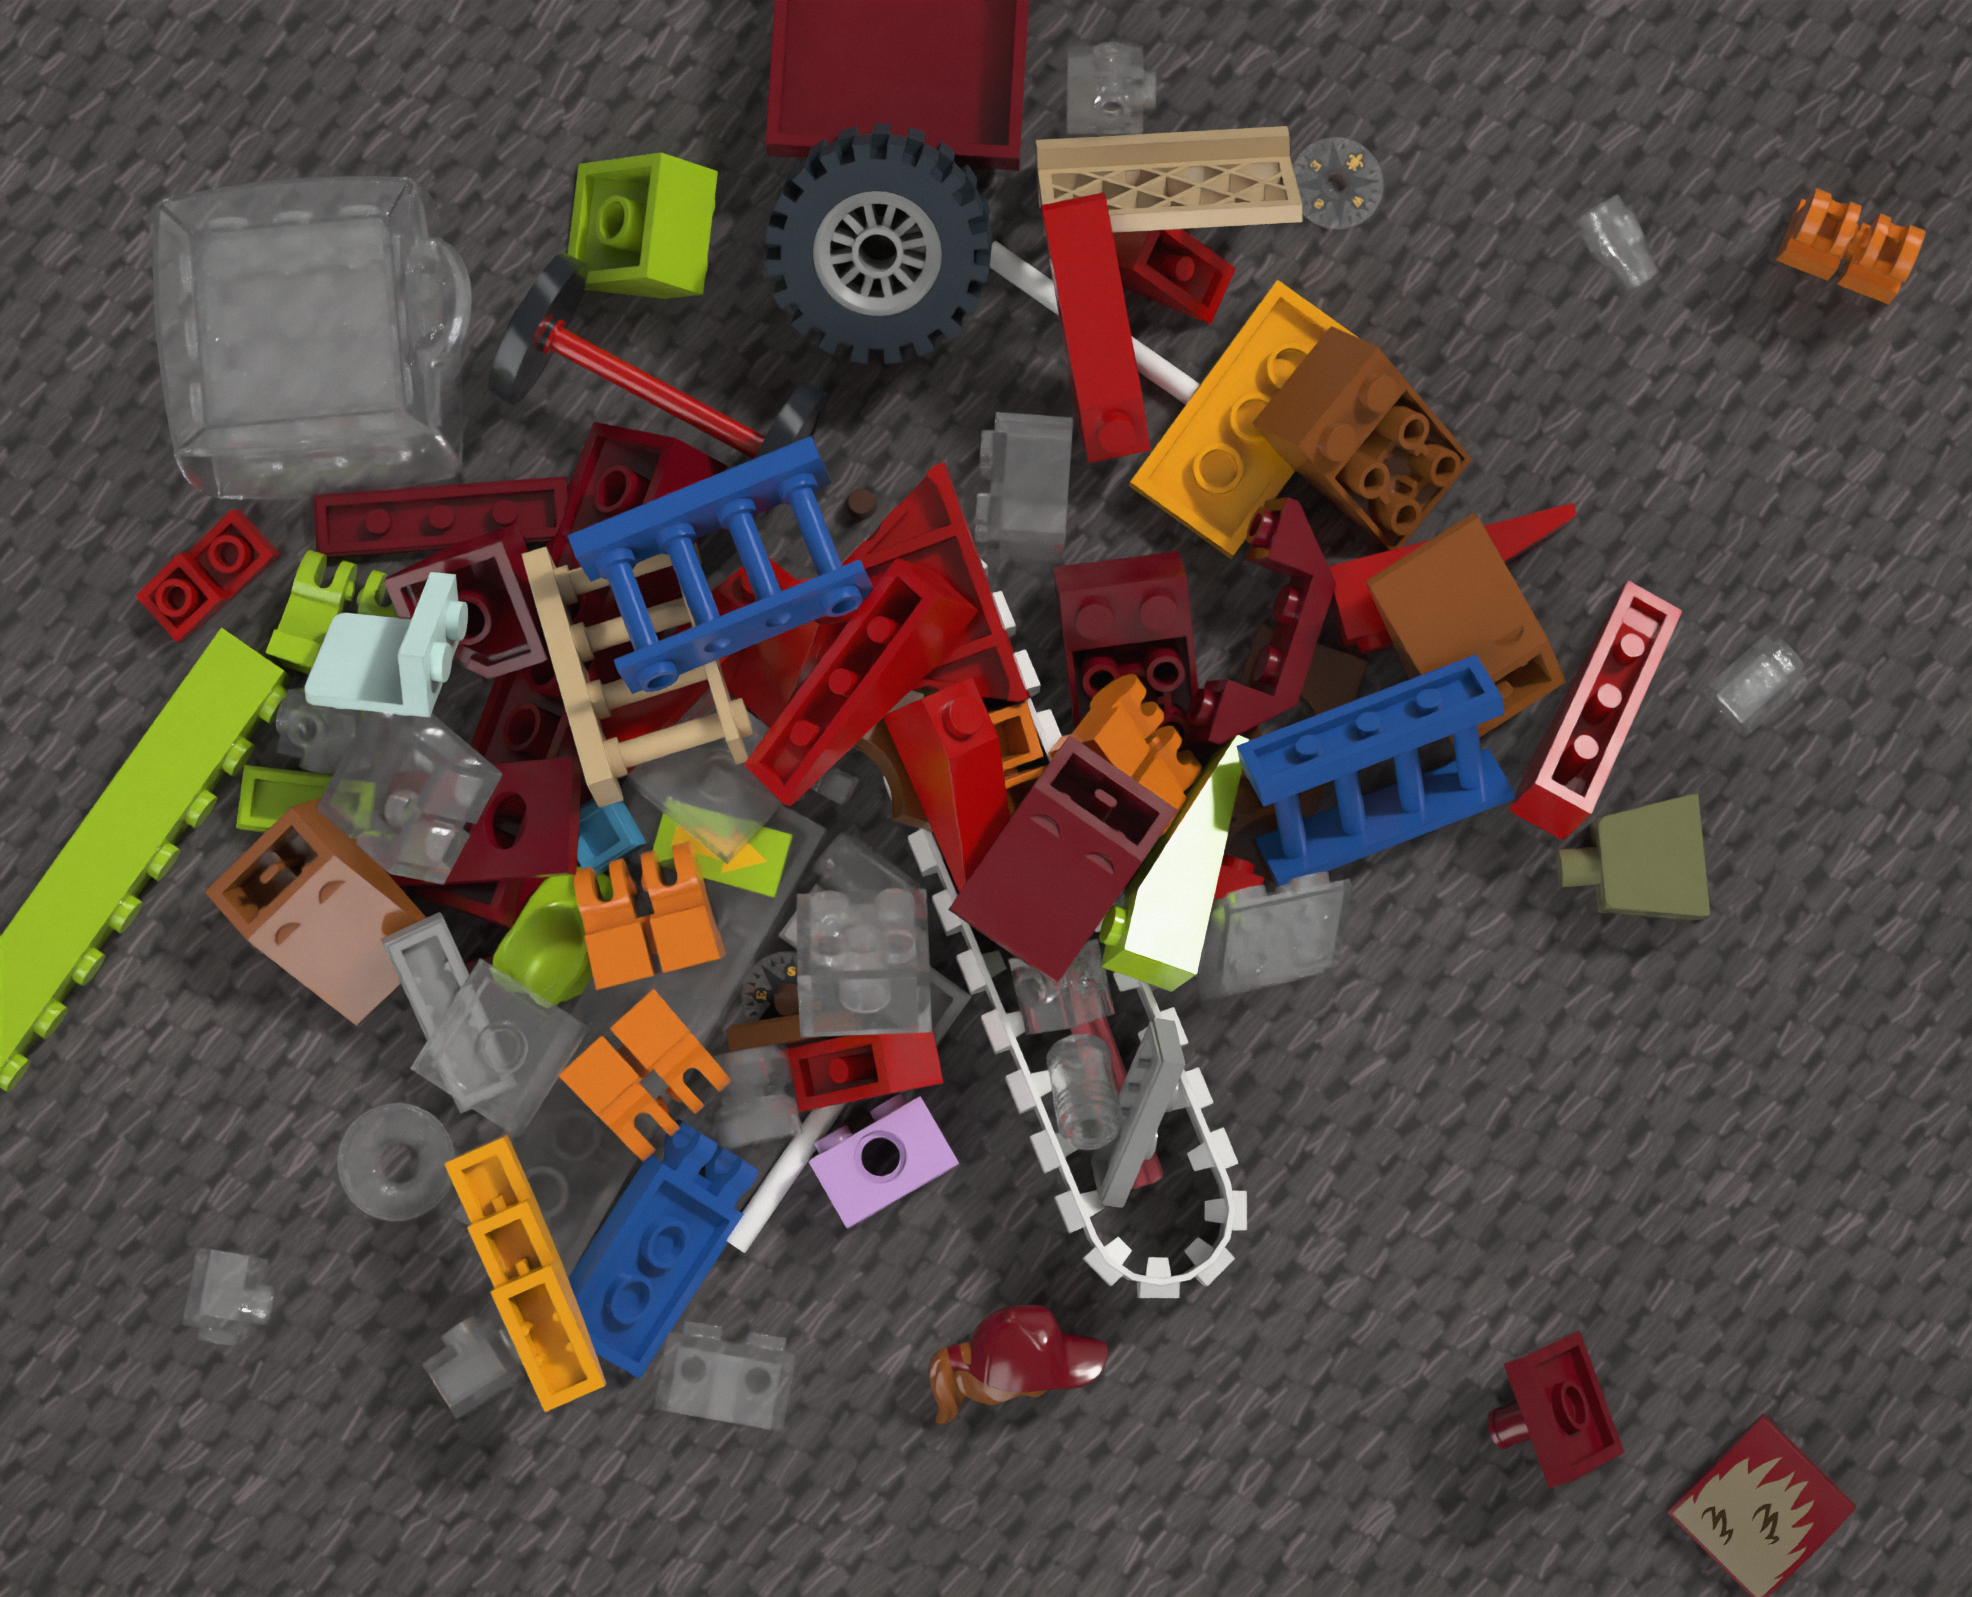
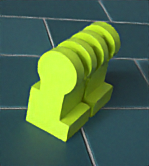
(313, 609)

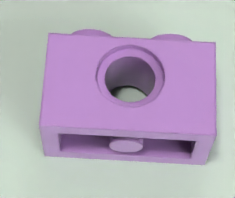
(922, 1159)

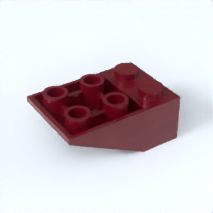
(1128, 621)
(1063, 859)

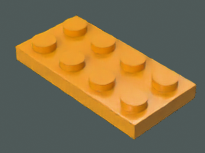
(1212, 460)

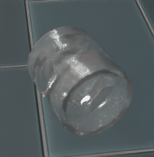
(756, 1101)

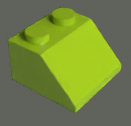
(644, 225)

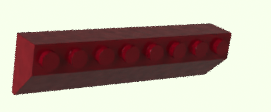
(525, 707)

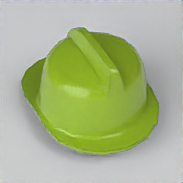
(548, 942)

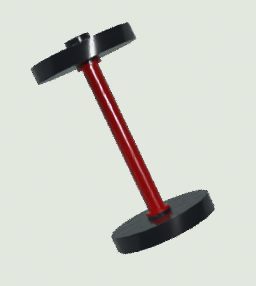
(541, 329)

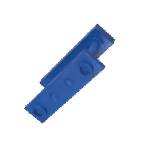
(672, 528)
(1364, 734)

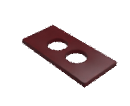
(551, 835)

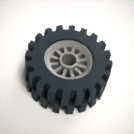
(866, 173)

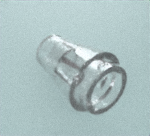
(1618, 241)

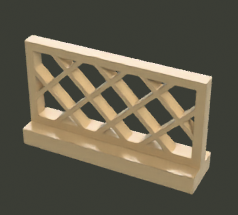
(1176, 177)

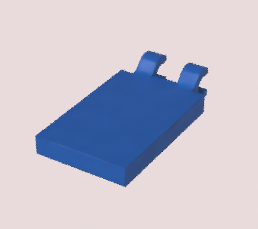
(658, 1247)

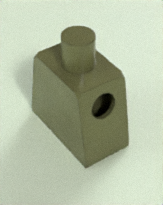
(1644, 862)

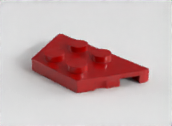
(935, 535)

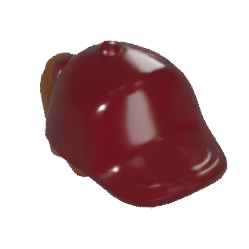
(1013, 1356)

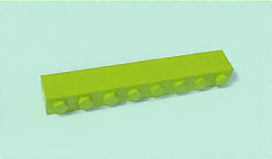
(130, 840)

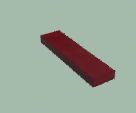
(436, 516)

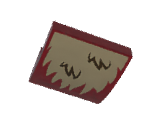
(1761, 1508)

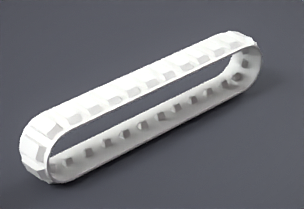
(1027, 1088)

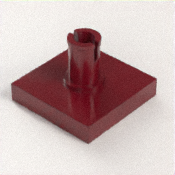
(1557, 1410)

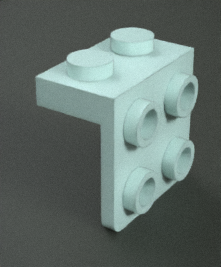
(391, 660)

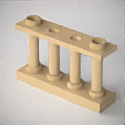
(591, 702)

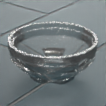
(362, 1157)

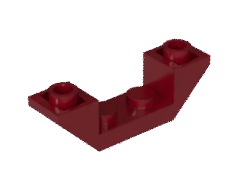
(1285, 545)

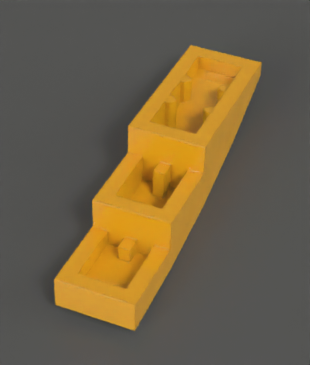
(526, 1273)

